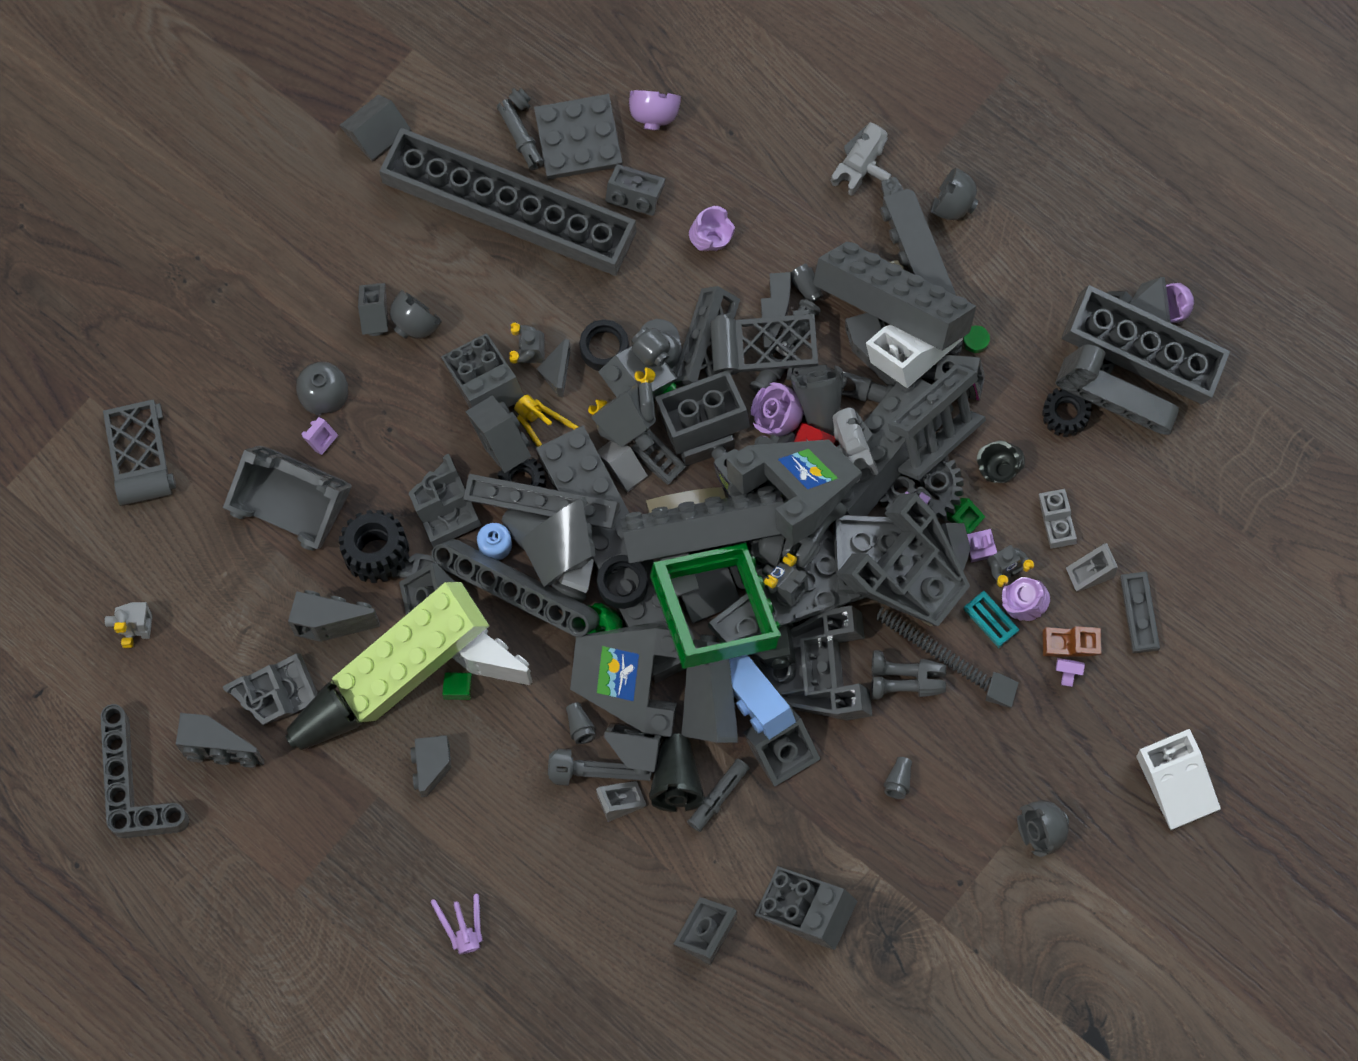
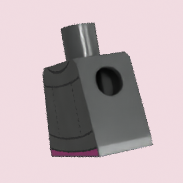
(949, 361)

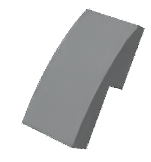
(1057, 518)

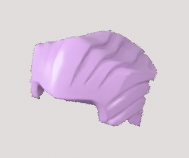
(711, 229)
(1025, 599)

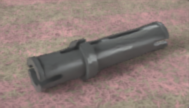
(524, 143)
(718, 795)

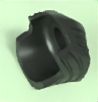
(1000, 461)

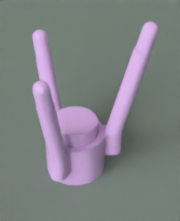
(466, 939)

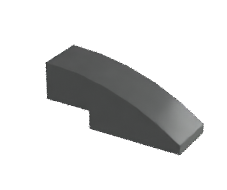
(776, 305)

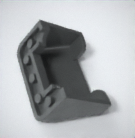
(286, 495)

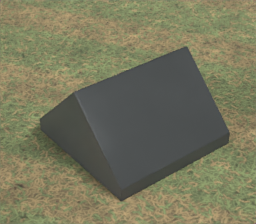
(375, 126)
(706, 929)

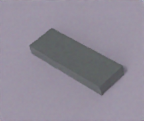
(1139, 612)

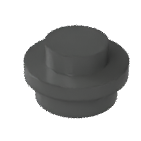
(520, 98)

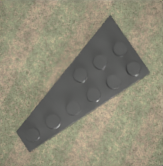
(740, 621)

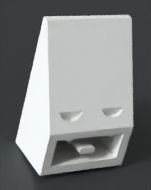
(903, 355)
(491, 659)
(1179, 779)

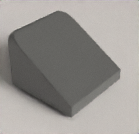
(1001, 690)

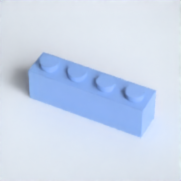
(759, 698)

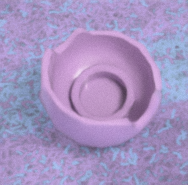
(1179, 301)

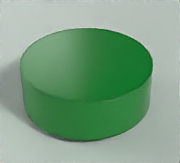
(977, 339)

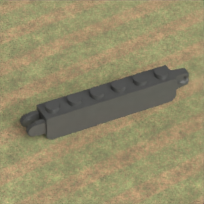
(913, 237)

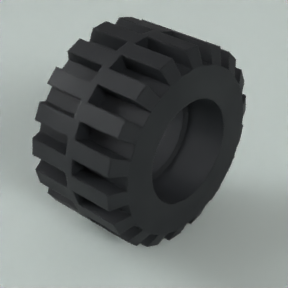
(367, 529)

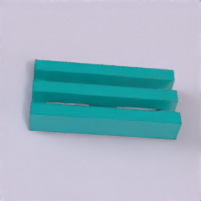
(1006, 636)

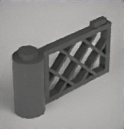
(728, 343)
(147, 482)

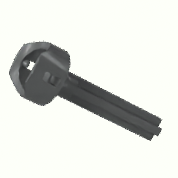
(584, 768)

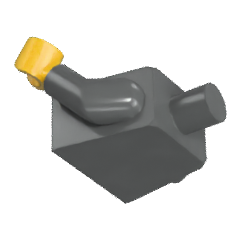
(628, 414)

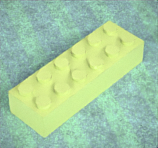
(410, 651)

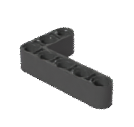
(1082, 377)
(124, 783)

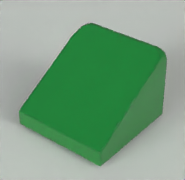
(967, 514)
(457, 686)

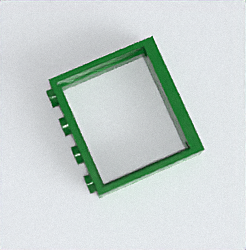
(738, 555)

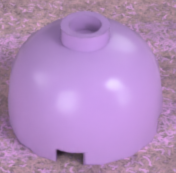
(653, 108)
(776, 410)

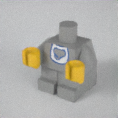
(130, 621)

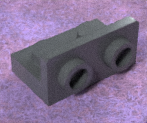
(634, 189)

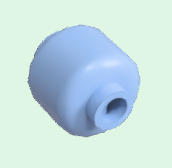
(494, 541)

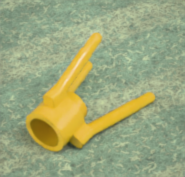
(531, 410)

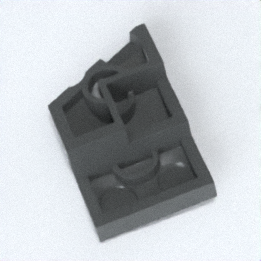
(442, 505)
(560, 543)
(275, 690)

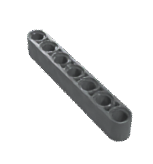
(527, 587)

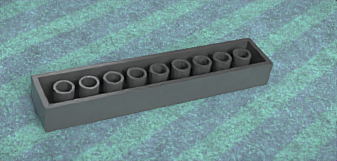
(508, 201)
(578, 469)

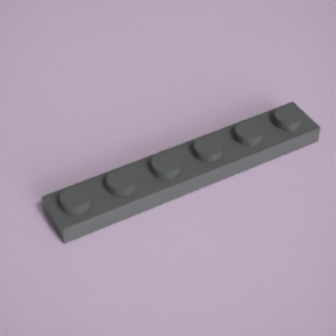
(537, 500)

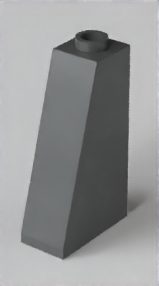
(709, 699)

